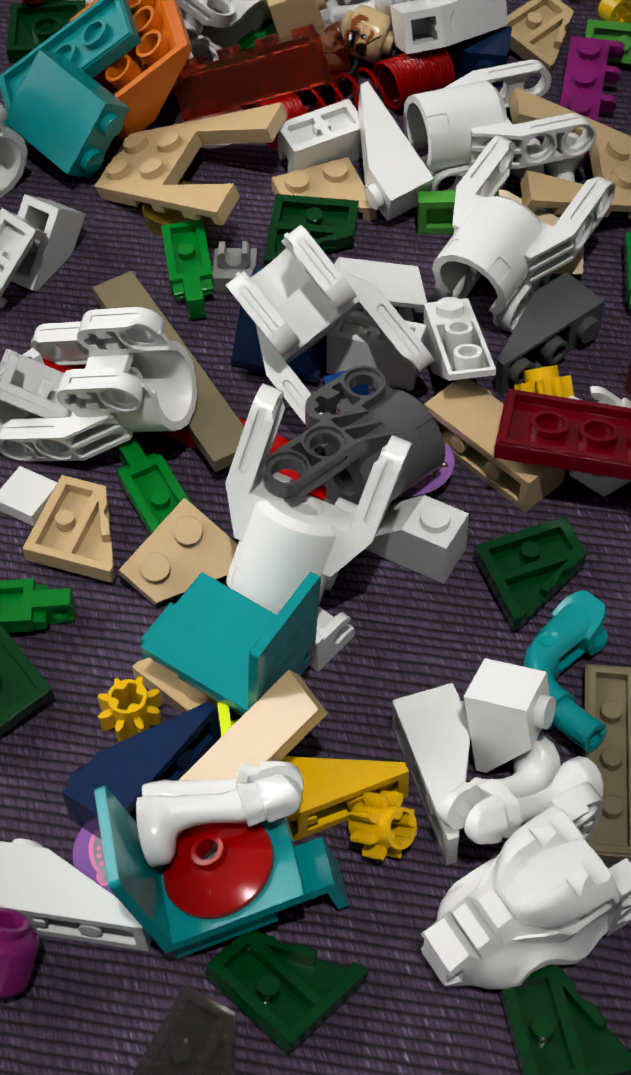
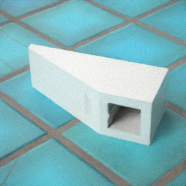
(441, 23)
(456, 340)

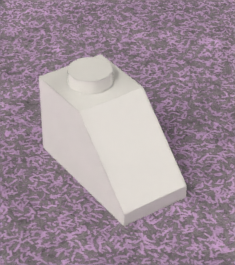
(46, 257)
(422, 536)
(506, 712)

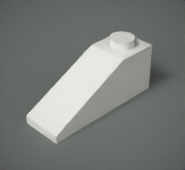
(389, 161)
(436, 749)
(63, 900)

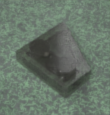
(192, 1039)

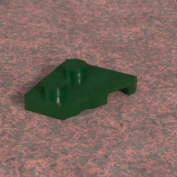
(327, 220)
(530, 566)
(282, 985)
(559, 1029)

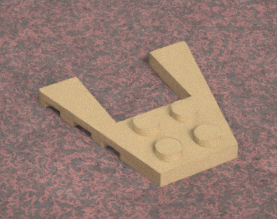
(608, 156)
(156, 159)

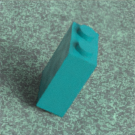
(66, 114)

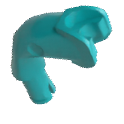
(570, 634)

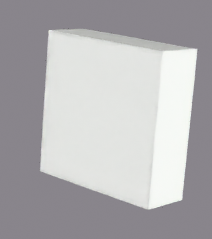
(25, 495)

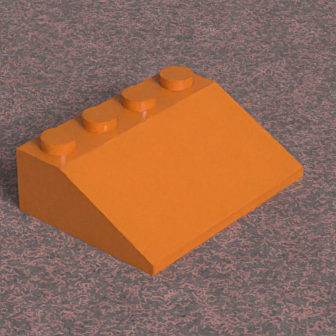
(152, 67)

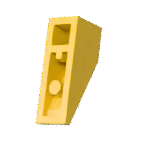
(337, 786)

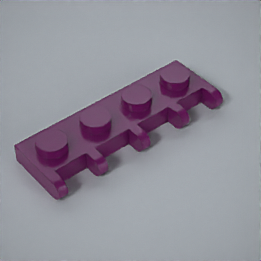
(585, 78)

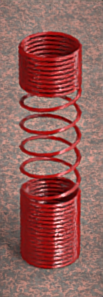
(396, 81)

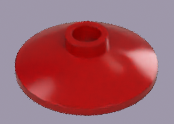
(225, 881)

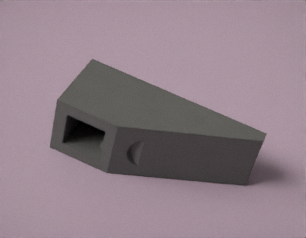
(550, 326)

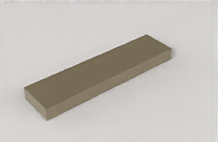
(609, 700)

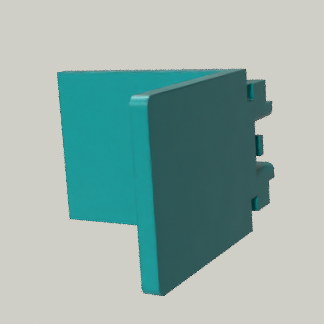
(231, 643)
(296, 877)

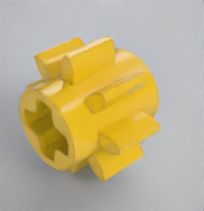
(547, 381)
(129, 708)
(382, 825)

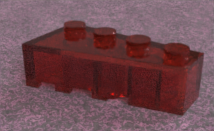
(261, 71)

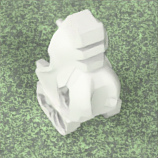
(533, 903)

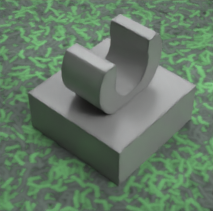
(230, 261)

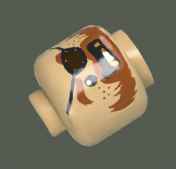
(367, 34)

